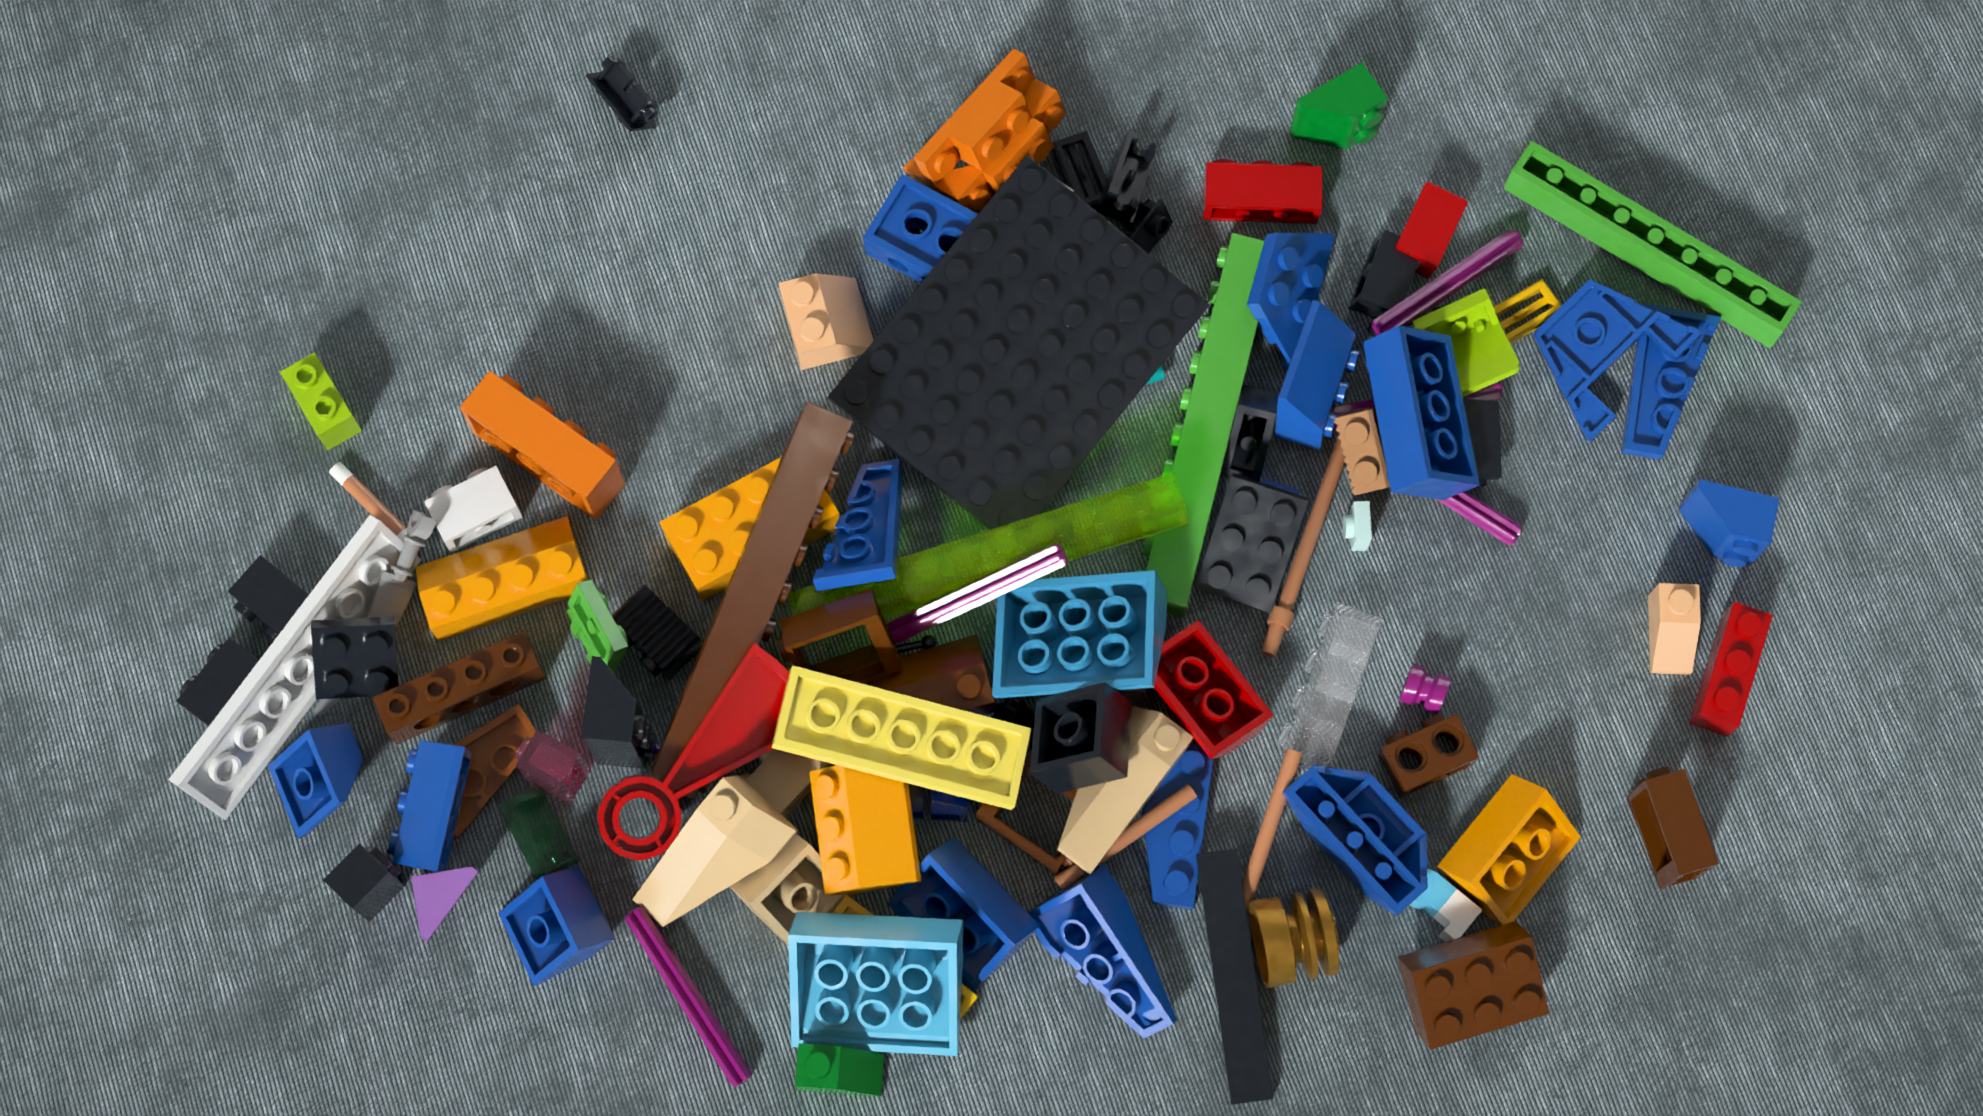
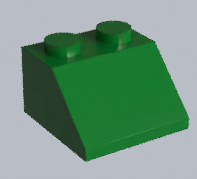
(1341, 110)

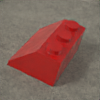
(1209, 692)

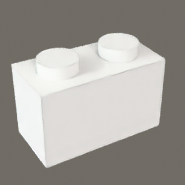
(472, 508)

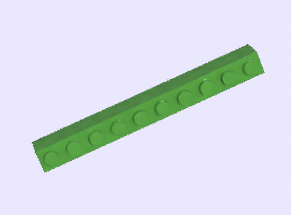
(1208, 417)

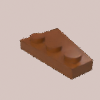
(492, 761)

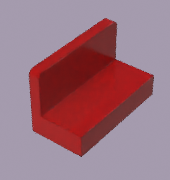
(1431, 227)

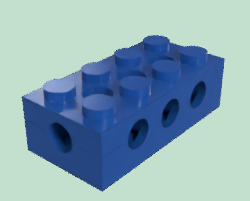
(912, 208)

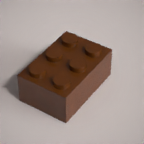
(1473, 985)

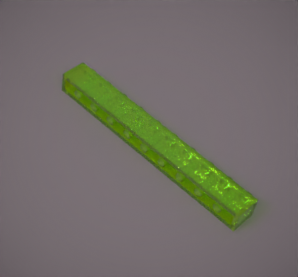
(1078, 528)

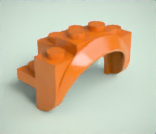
(992, 133)

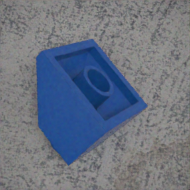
(316, 774)

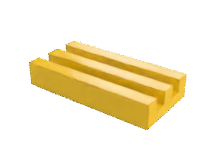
(1548, 299)

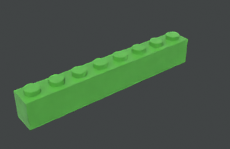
(1652, 244)

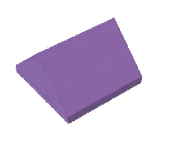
(436, 896)

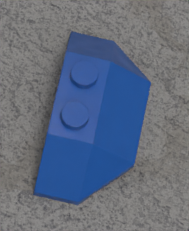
(1363, 833)

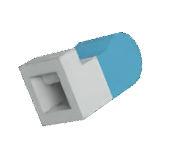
(1447, 906)

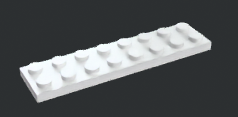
(282, 682)

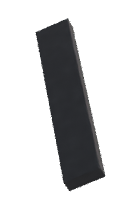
(1234, 977)

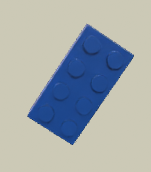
(1420, 413)

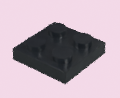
(354, 657)

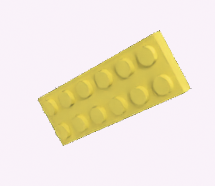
(901, 737)

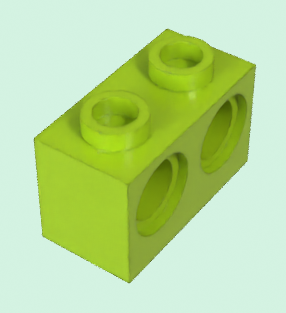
(320, 401)

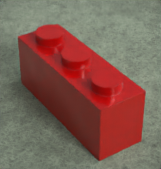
(1262, 192)
(1730, 669)

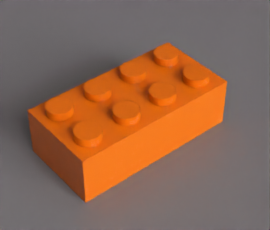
(543, 444)

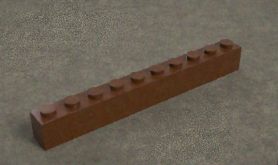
(761, 569)

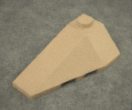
(716, 848)

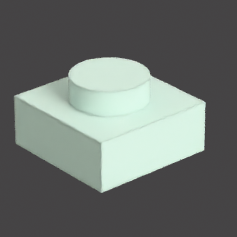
(1358, 526)

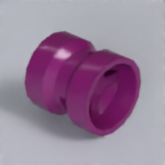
(1422, 688)

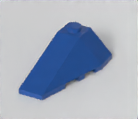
(1101, 940)

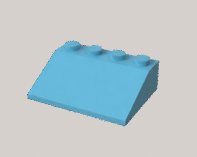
(876, 982)

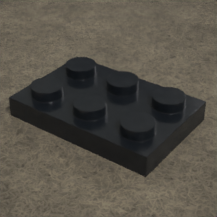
(1251, 542)

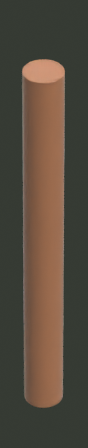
(1270, 824)
(1133, 832)

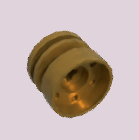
(1294, 937)

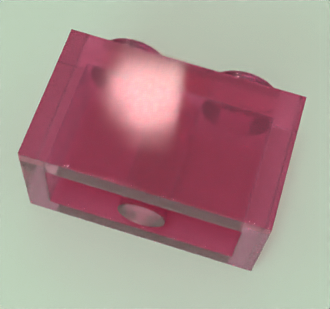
(552, 766)

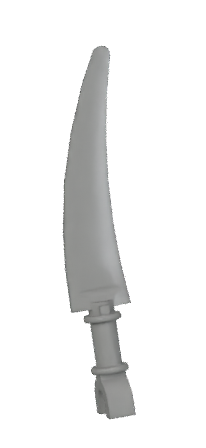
(395, 588)

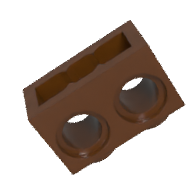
(1432, 763)

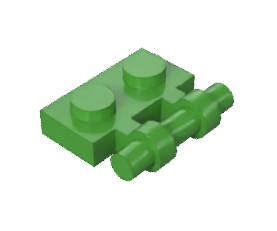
(595, 625)

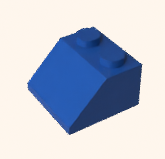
(1730, 521)
(556, 924)

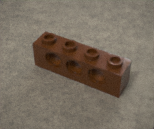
(459, 688)

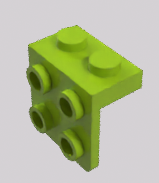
(1477, 338)

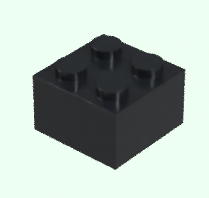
(1081, 738)

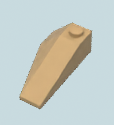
(1106, 809)

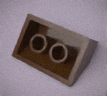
(946, 675)

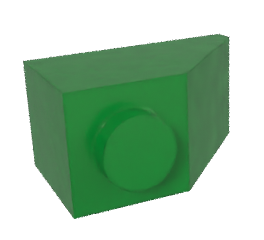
(839, 1070)

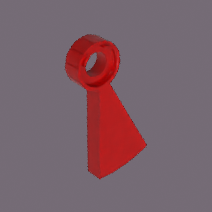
(729, 735)

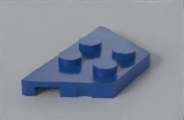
(1286, 284)

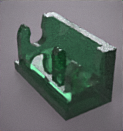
(538, 832)

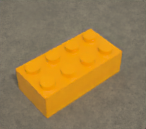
(715, 529)

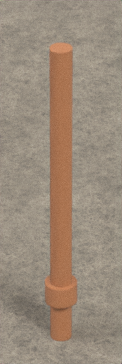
(1281, 616)

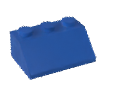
(1316, 379)
(430, 806)
(962, 889)

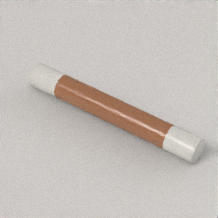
(368, 500)

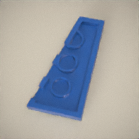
(1662, 385)
(868, 531)
(1177, 840)

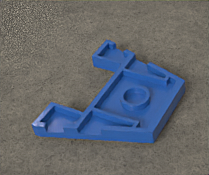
(1591, 336)

